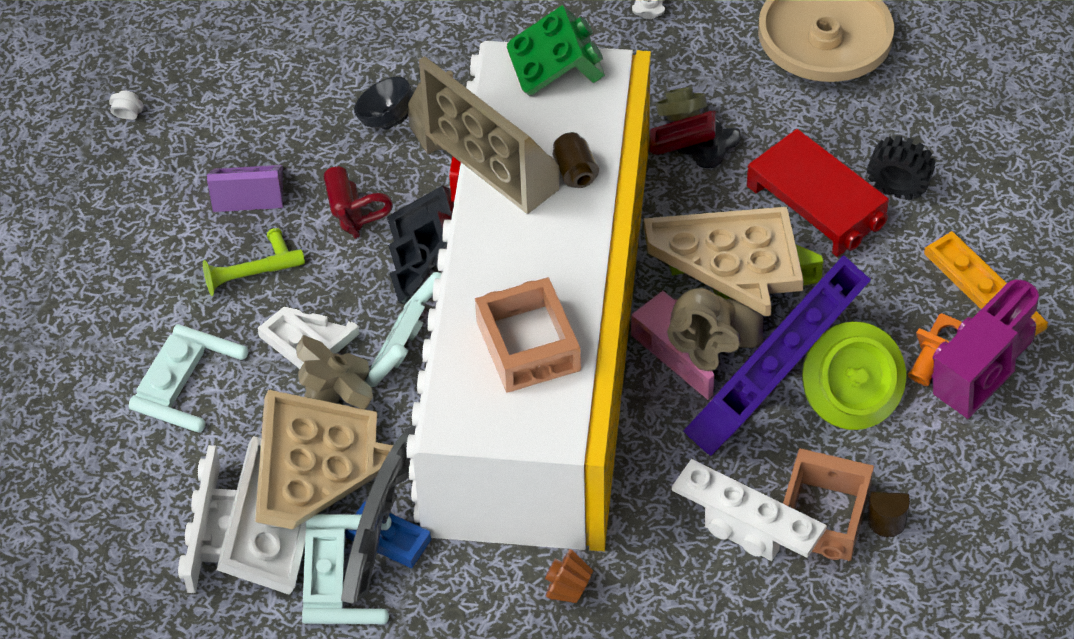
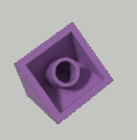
(246, 188)

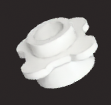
(648, 8)

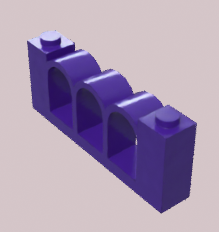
(776, 356)

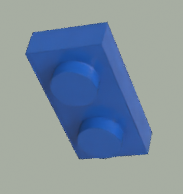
(401, 542)

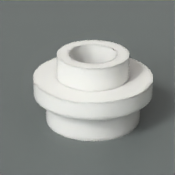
(125, 105)

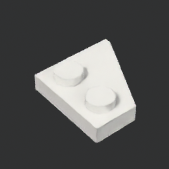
(289, 325)

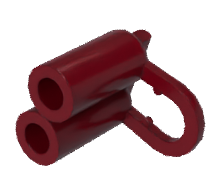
(346, 203)

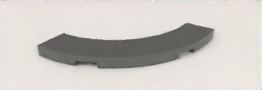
(376, 511)

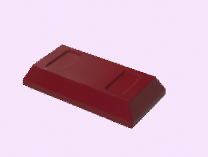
(682, 133)

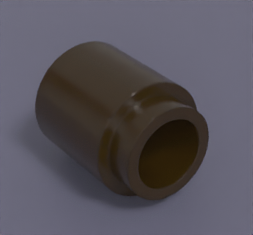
(575, 160)

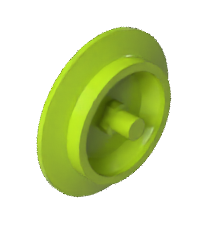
(854, 375)

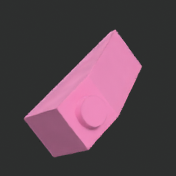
(650, 328)

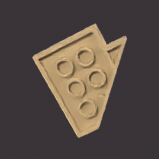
(731, 251)
(312, 457)

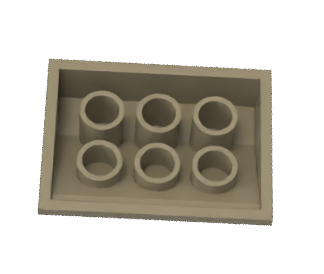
(485, 140)

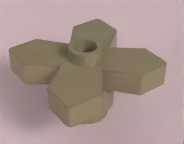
(332, 375)

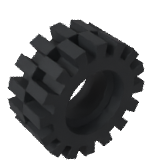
(916, 166)

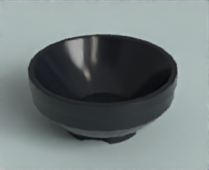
(384, 103)

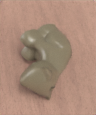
(710, 325)

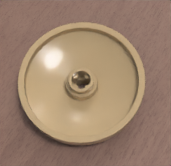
(826, 37)

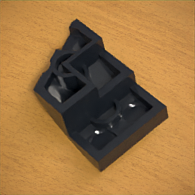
(417, 239)

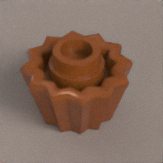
(567, 578)

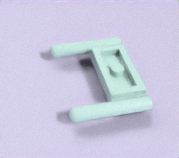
(405, 327)
(172, 370)
(326, 573)

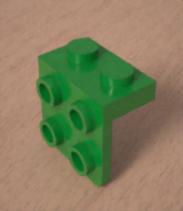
(554, 48)

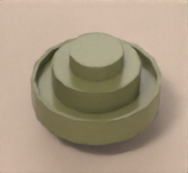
(681, 104)

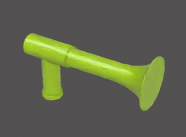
(281, 260)

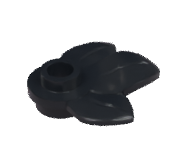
(712, 151)

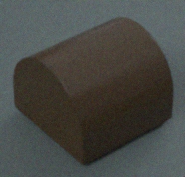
(888, 513)

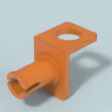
(929, 342)

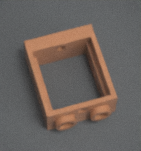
(522, 368)
(849, 478)

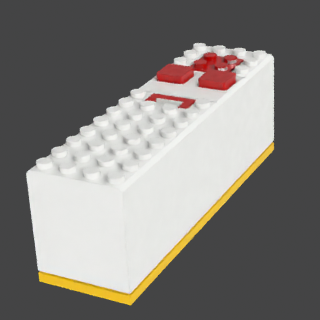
(540, 457)

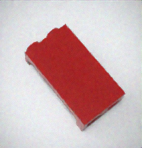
(820, 190)

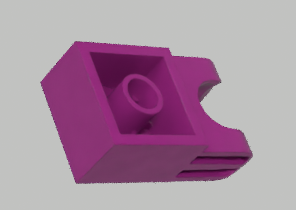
(985, 348)

